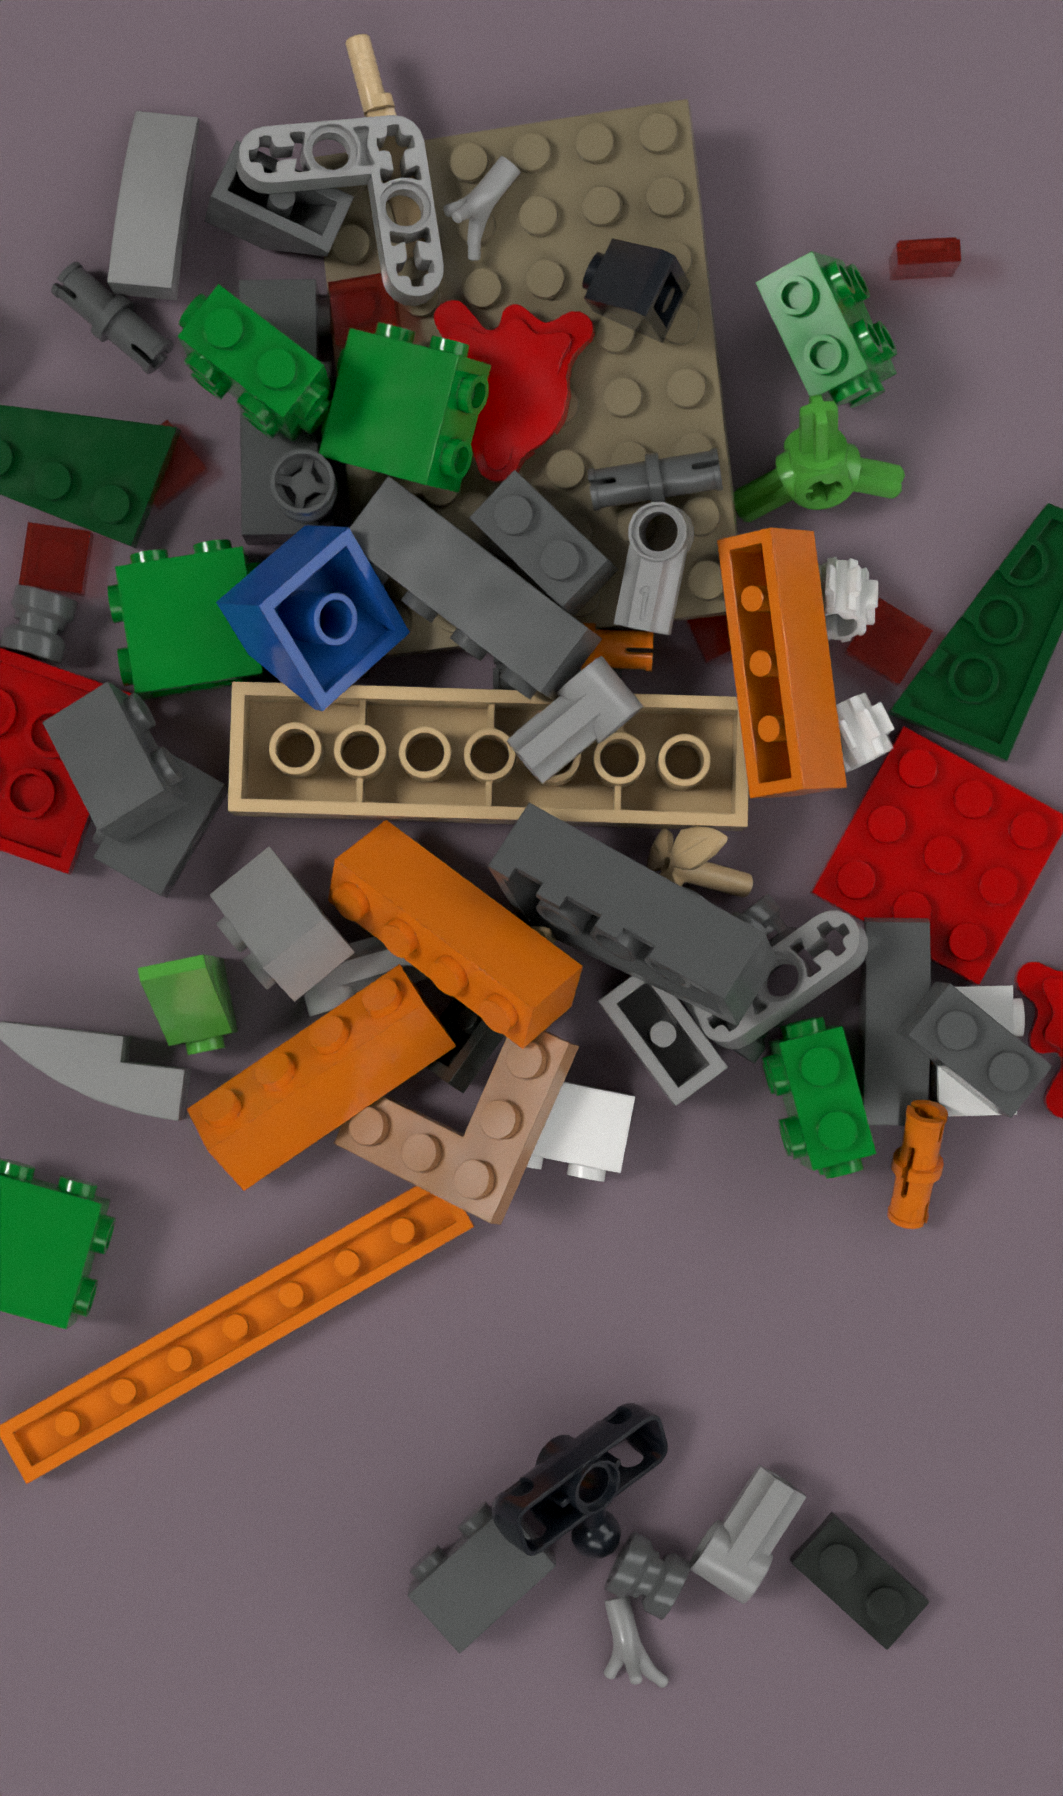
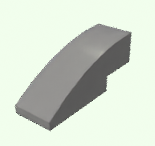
(153, 206)
(101, 1068)

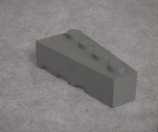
(631, 916)

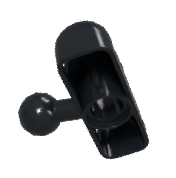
(578, 1481)

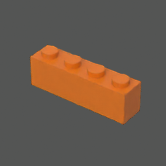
(781, 663)
(454, 933)
(320, 1078)

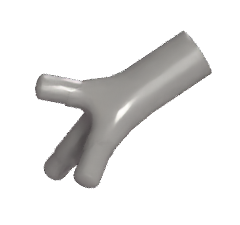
(480, 202)
(628, 1646)

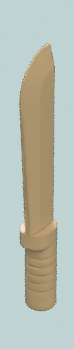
(378, 103)

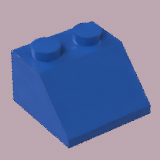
(315, 614)

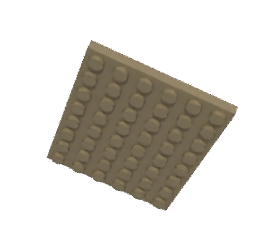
(631, 396)

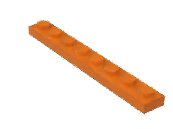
(230, 1330)

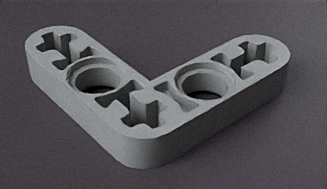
(364, 167)
(768, 1010)

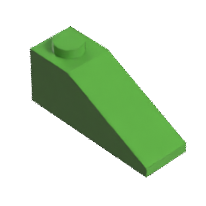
(191, 1001)

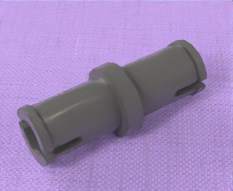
(112, 317)
(655, 479)

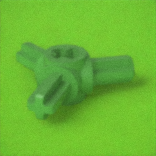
(817, 469)

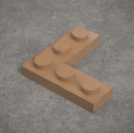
(487, 1162)

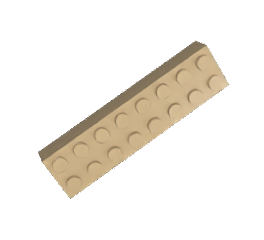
(449, 760)

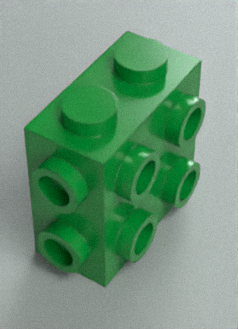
(829, 329)
(255, 363)
(405, 406)
(173, 622)
(821, 1098)
(49, 1244)

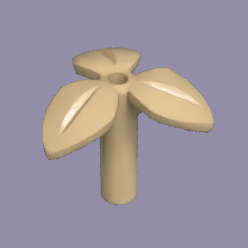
(688, 857)

